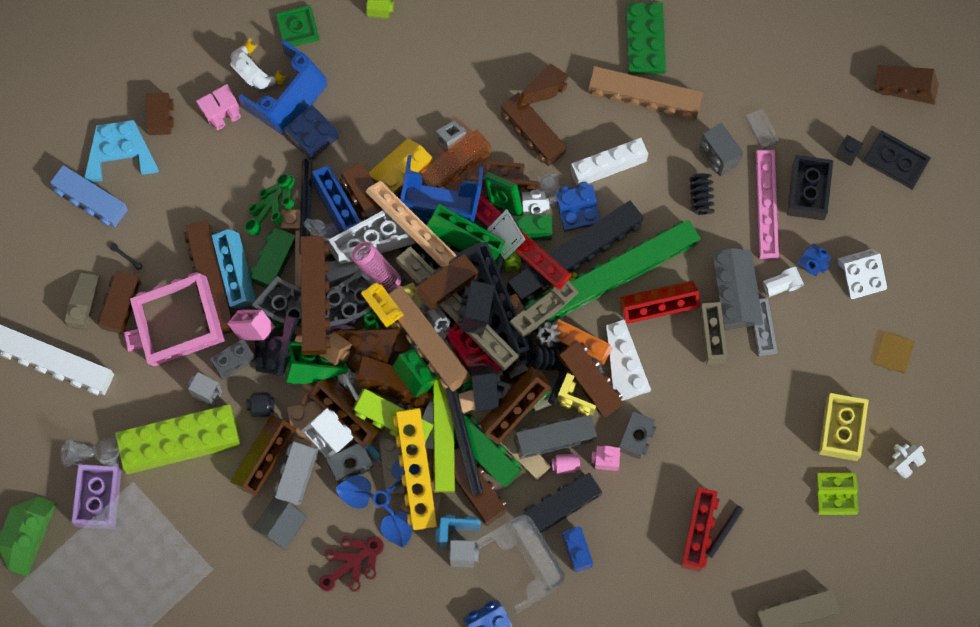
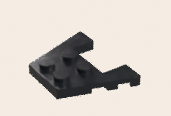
(273, 352)

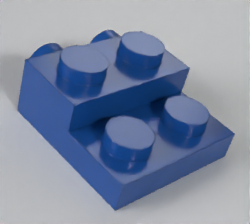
(577, 207)

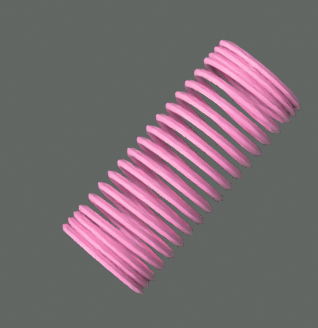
(391, 271)

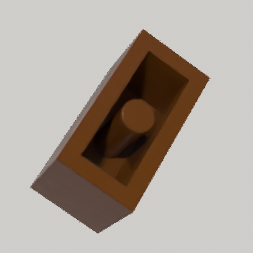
(159, 113)

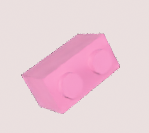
(251, 325)

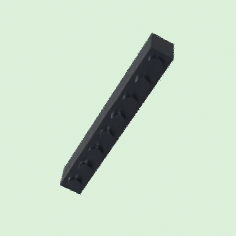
(580, 249)

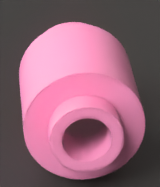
(566, 463)

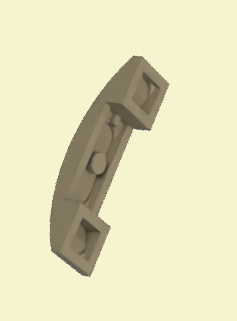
(543, 309)

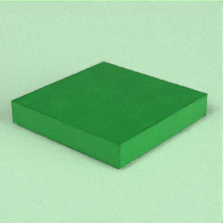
(297, 26)
(503, 194)

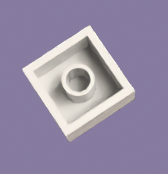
(327, 433)

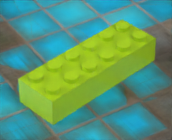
(178, 439)

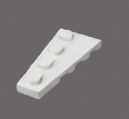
(625, 364)

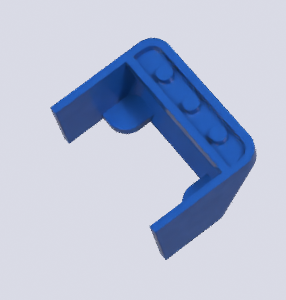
(297, 96)
(424, 199)

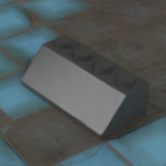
(737, 288)

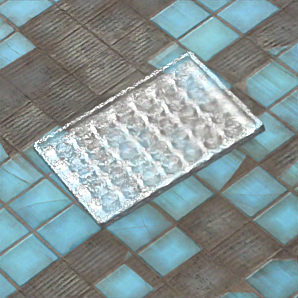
(115, 570)

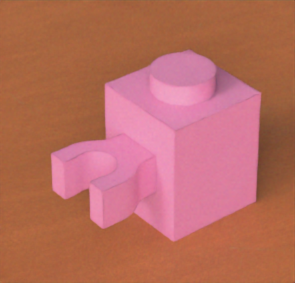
(606, 458)

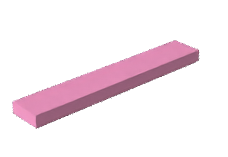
(767, 204)

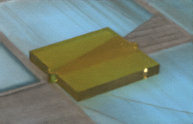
(894, 352)

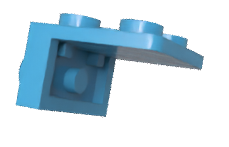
(451, 522)

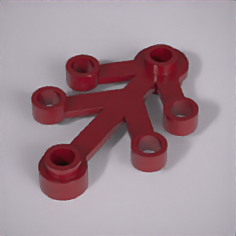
(353, 561)

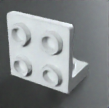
(863, 273)

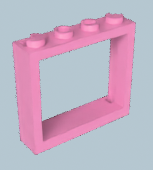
(213, 338)

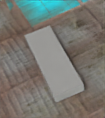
(764, 333)

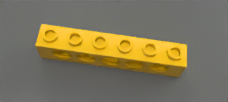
(418, 520)

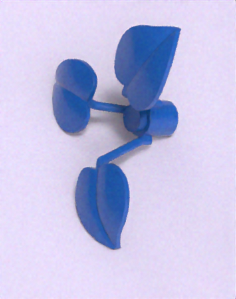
(356, 494)

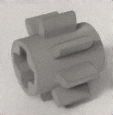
(548, 339)

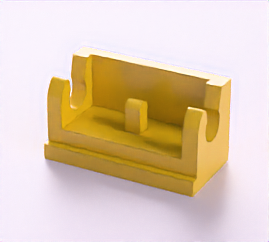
(382, 304)

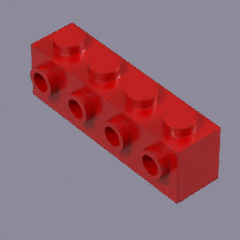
(659, 302)
(699, 528)

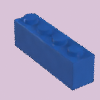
(334, 199)

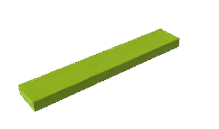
(442, 440)

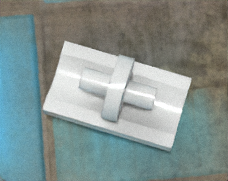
(904, 456)

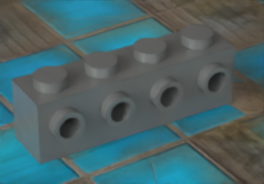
(555, 436)

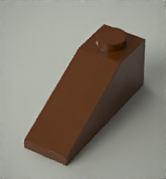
(544, 86)

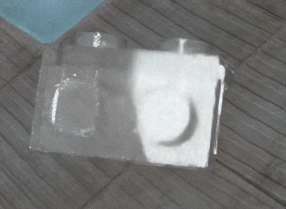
(318, 228)

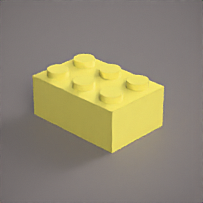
(843, 427)

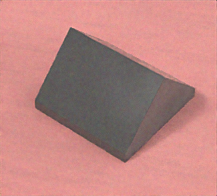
(280, 522)

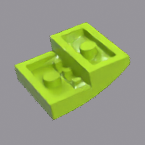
(837, 494)

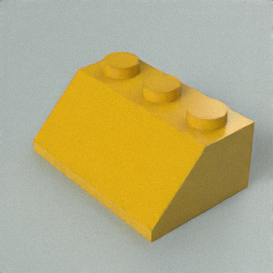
(392, 168)

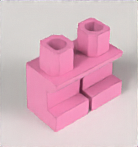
(227, 107)

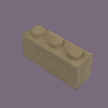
(713, 333)

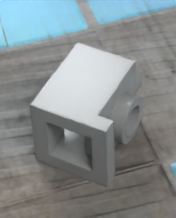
(450, 135)

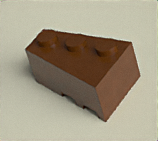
(907, 83)

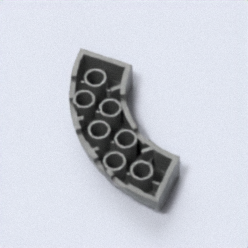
(346, 300)

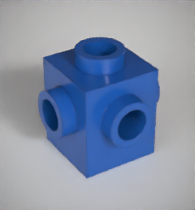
(815, 260)

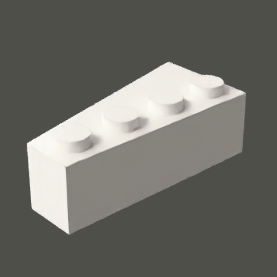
(379, 230)

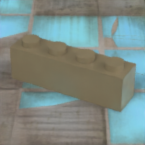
(801, 611)

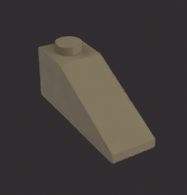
(82, 301)

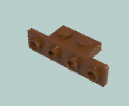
(510, 171)

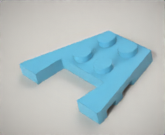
(118, 142)

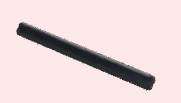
(306, 191)
(464, 442)

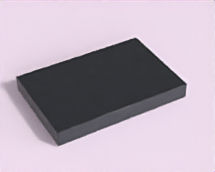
(897, 160)

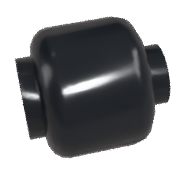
(260, 404)

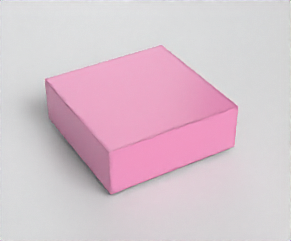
(133, 340)

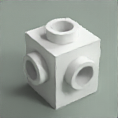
(534, 203)

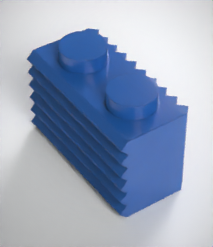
(577, 549)

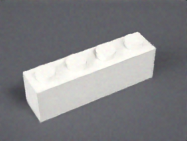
(609, 162)

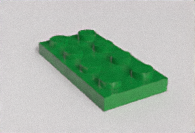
(645, 38)

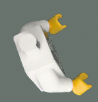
(251, 71)

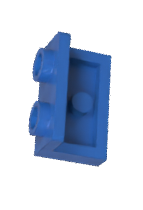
(489, 616)

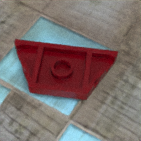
(468, 350)

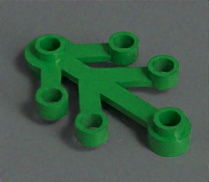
(269, 201)

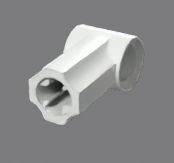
(787, 280)

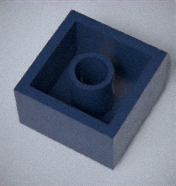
(311, 132)

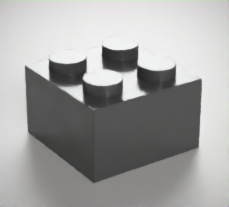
(720, 149)

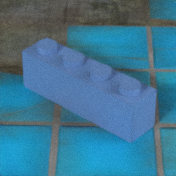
(89, 196)

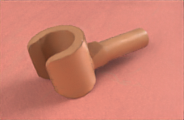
(308, 388)

